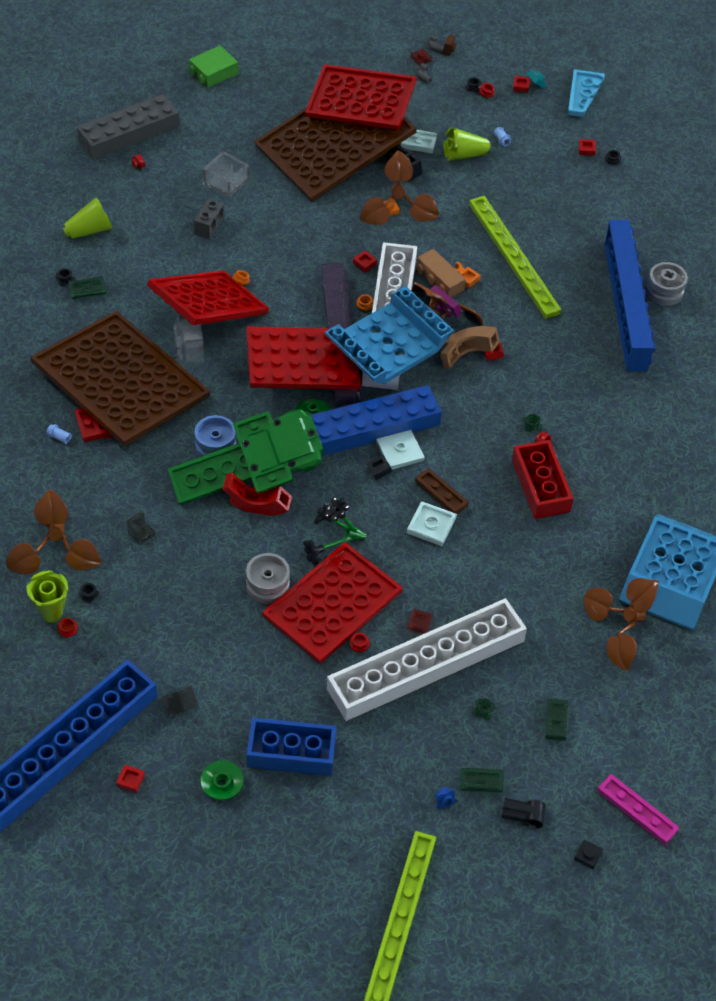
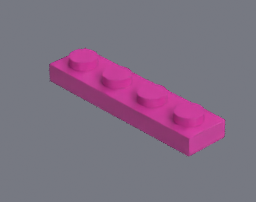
(638, 809)

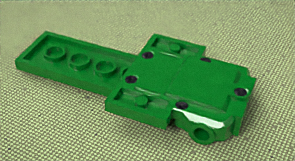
(264, 454)

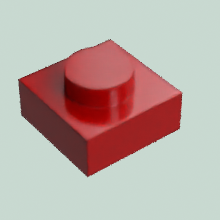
(521, 84)
(587, 147)
(364, 261)
(496, 353)
(130, 778)

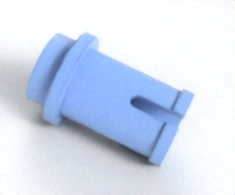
(504, 139)
(59, 434)

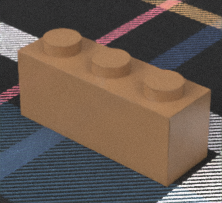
(440, 273)

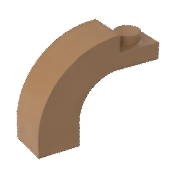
(468, 340)

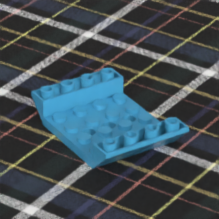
(404, 323)
(680, 587)

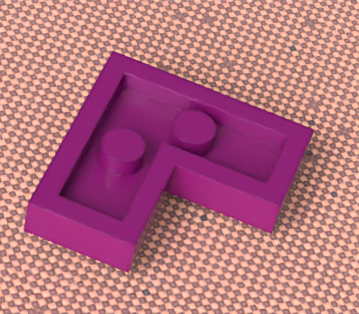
(451, 308)

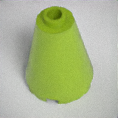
(464, 145)
(87, 221)
(48, 594)

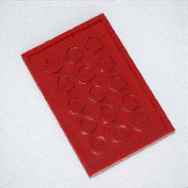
(361, 96)
(207, 297)
(298, 360)
(332, 602)

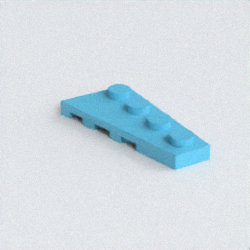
(583, 89)

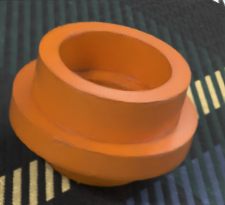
(241, 277)
(365, 299)

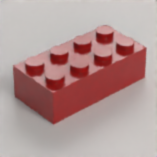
(542, 479)

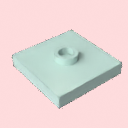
(400, 449)
(431, 523)

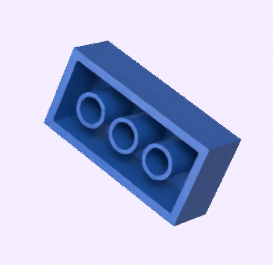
(291, 746)

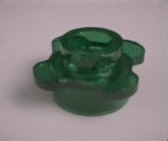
(532, 418)
(483, 703)

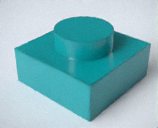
(537, 78)

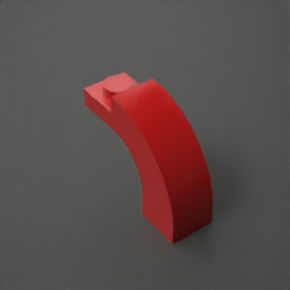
(246, 498)

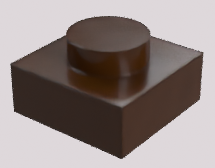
(450, 45)

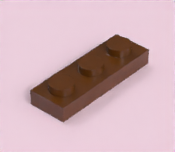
(441, 491)

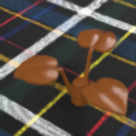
(399, 169)
(437, 297)
(53, 511)
(597, 605)

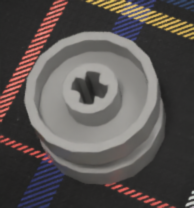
(666, 283)
(267, 578)

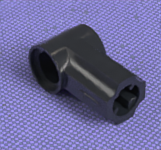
(528, 812)

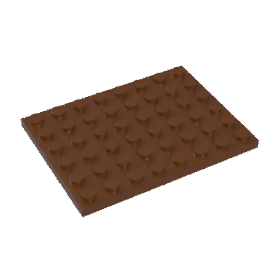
(326, 152)
(120, 377)

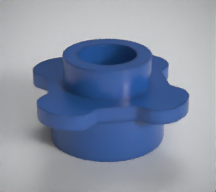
(445, 797)

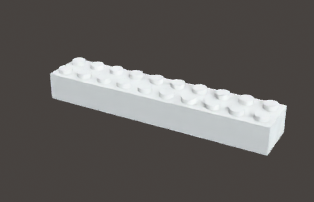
(394, 272)
(425, 659)

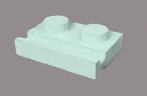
(421, 141)

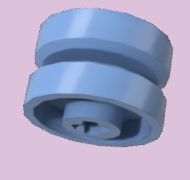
(214, 434)

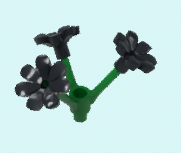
(332, 514)

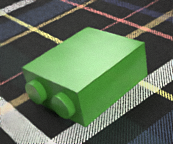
(213, 66)

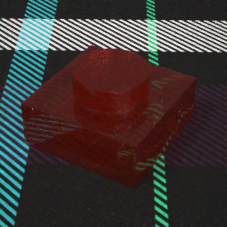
(421, 56)
(420, 621)

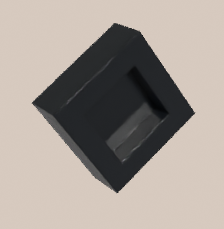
(379, 467)
(588, 854)

